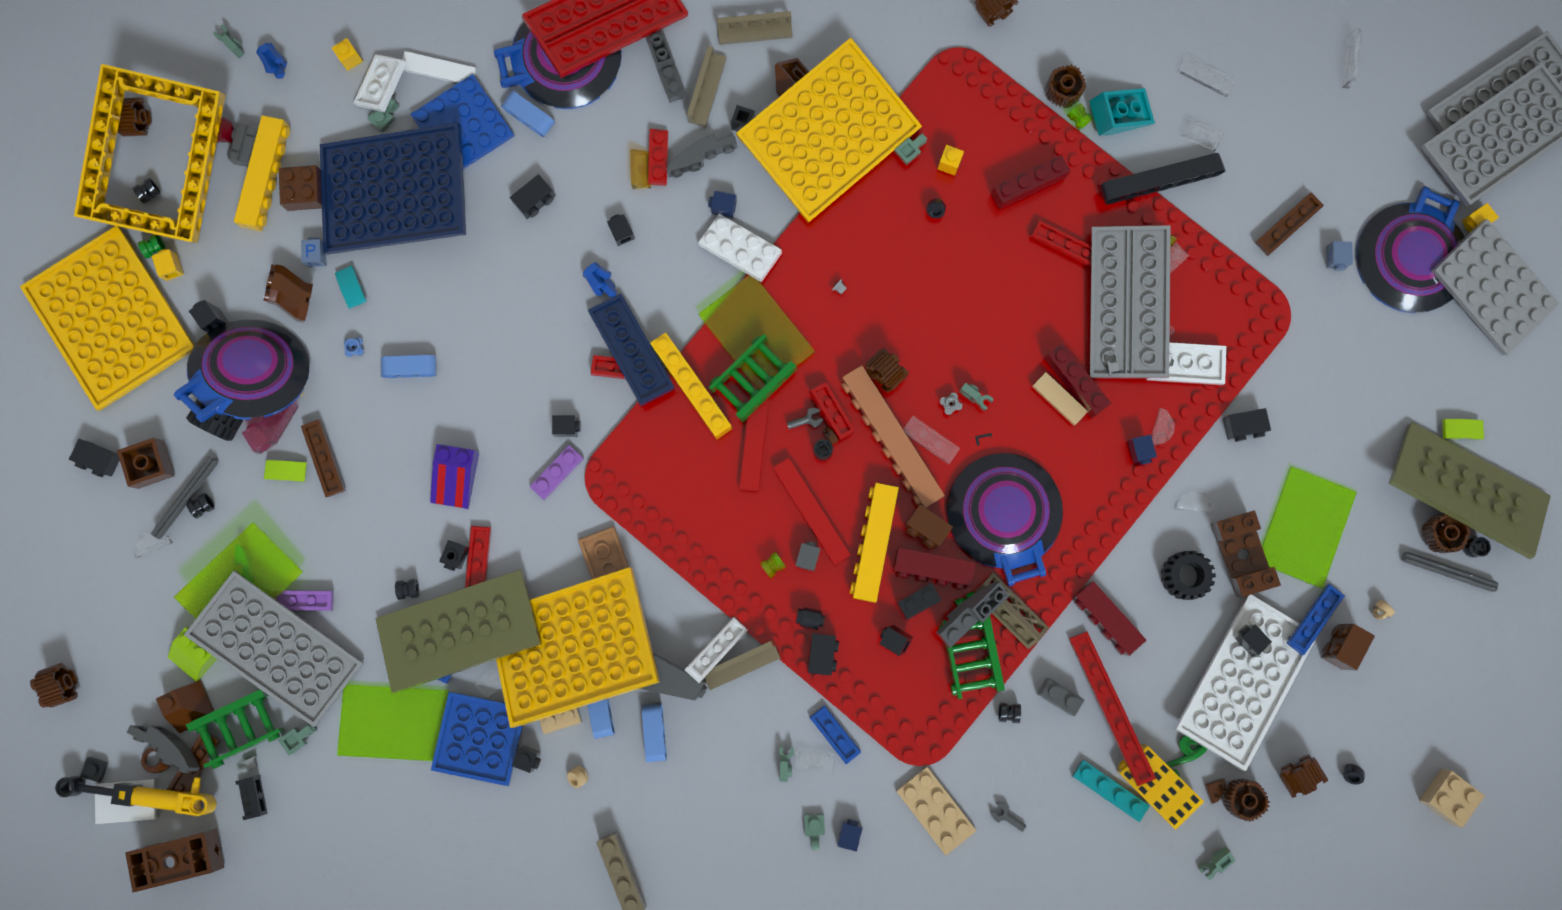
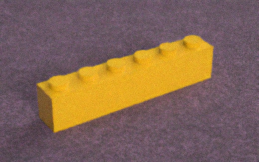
(262, 173)
(691, 386)
(875, 542)

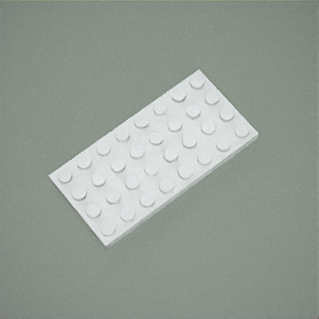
(1241, 690)

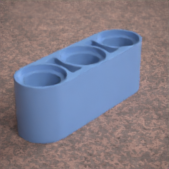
(528, 114)
(408, 366)
(601, 719)
(654, 732)

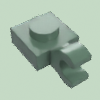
(232, 43)
(381, 119)
(909, 150)
(971, 392)
(295, 739)
(785, 769)
(814, 827)
(1219, 862)

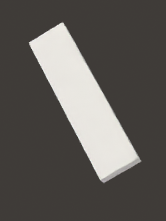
(437, 68)
(716, 650)

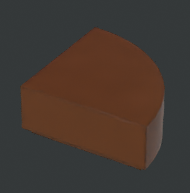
(829, 434)
(1215, 790)

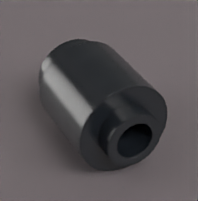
(810, 618)

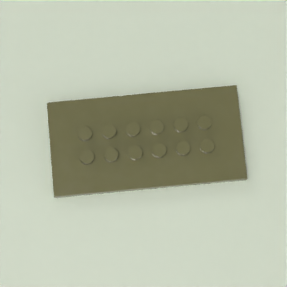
(1470, 490)
(458, 631)

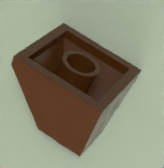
(788, 73)
(185, 705)

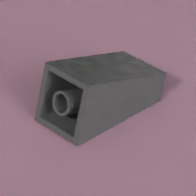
(675, 681)

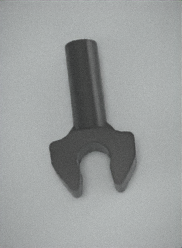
(806, 420)
(1008, 817)

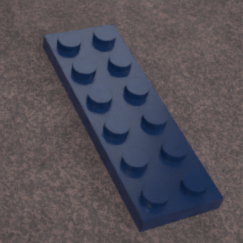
(631, 349)

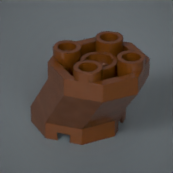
(288, 292)

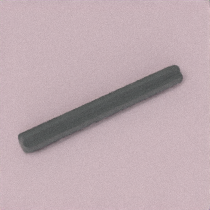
(185, 496)
(1450, 571)

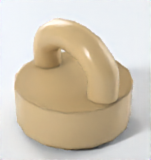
(1384, 608)
(577, 777)

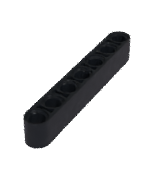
(1162, 178)

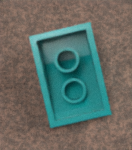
(1121, 111)

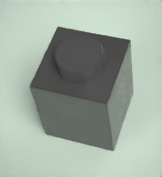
(808, 556)

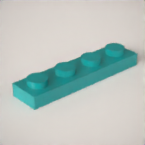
(1110, 791)

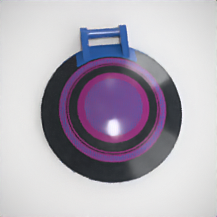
(542, 82)
(1402, 249)
(245, 371)
(1005, 513)

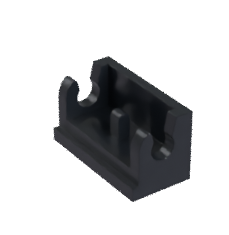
(252, 797)

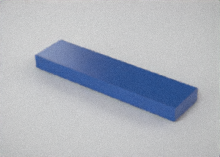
(1315, 619)

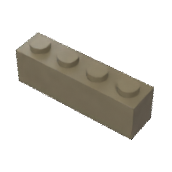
(621, 872)

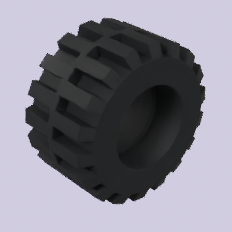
(217, 425)
(1203, 571)

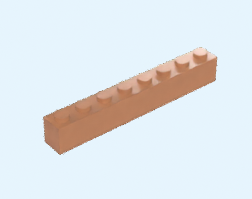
(892, 436)

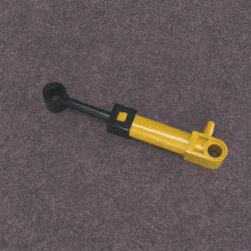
(137, 795)

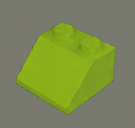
(190, 656)

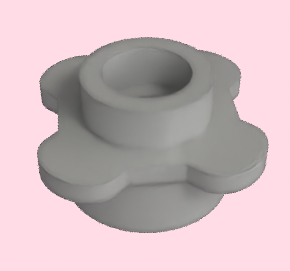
(950, 408)

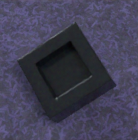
(94, 769)

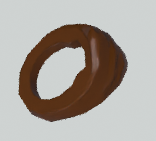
(159, 768)

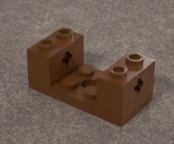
(1253, 573)
(192, 855)

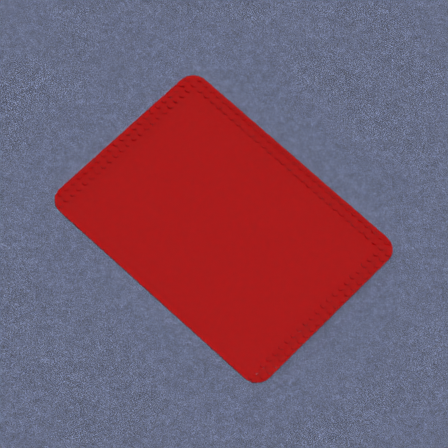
(956, 307)

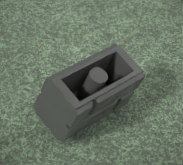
(242, 144)
(1060, 697)

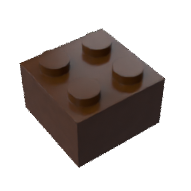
(300, 188)
(145, 463)
(927, 527)
(1347, 646)

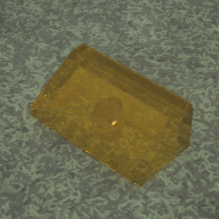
(639, 169)

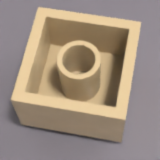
(1451, 798)

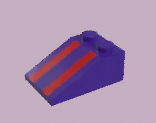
(453, 476)

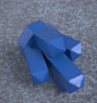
(272, 60)
(599, 280)

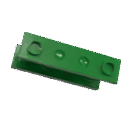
(758, 396)
(992, 661)
(219, 717)

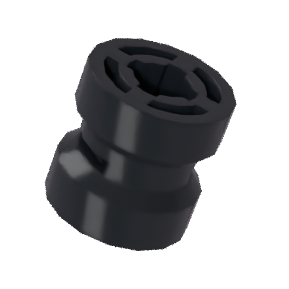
(146, 190)
(822, 453)
(200, 505)
(1481, 547)
(407, 589)
(1009, 712)

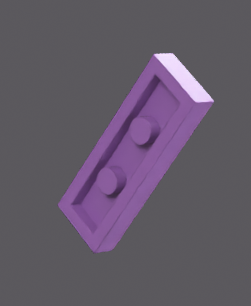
(556, 472)
(307, 600)

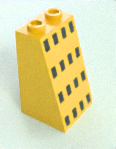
(1166, 793)

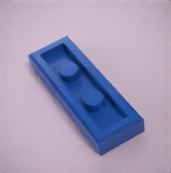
(835, 734)

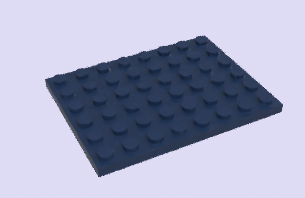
(392, 189)

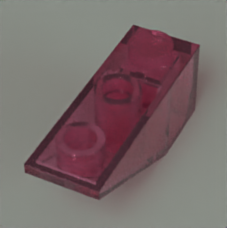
(268, 431)

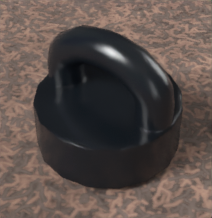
(936, 208)
(1354, 774)

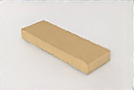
(1060, 399)

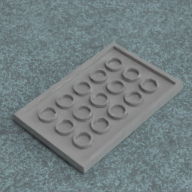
(1495, 287)

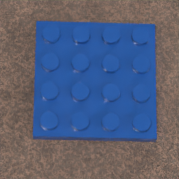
(470, 106)
(476, 740)

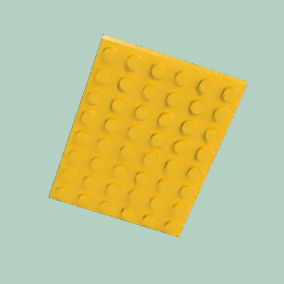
(828, 130)
(108, 318)
(589, 650)

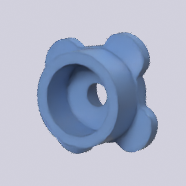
(348, 343)

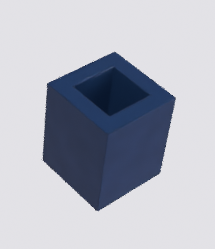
(723, 204)
(1142, 449)
(849, 835)

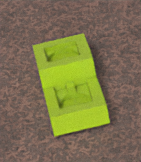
(1463, 429)
(285, 470)

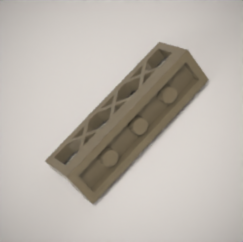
(754, 27)
(706, 88)
(1011, 618)
(742, 664)

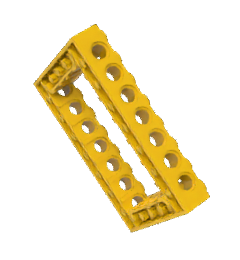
(101, 146)

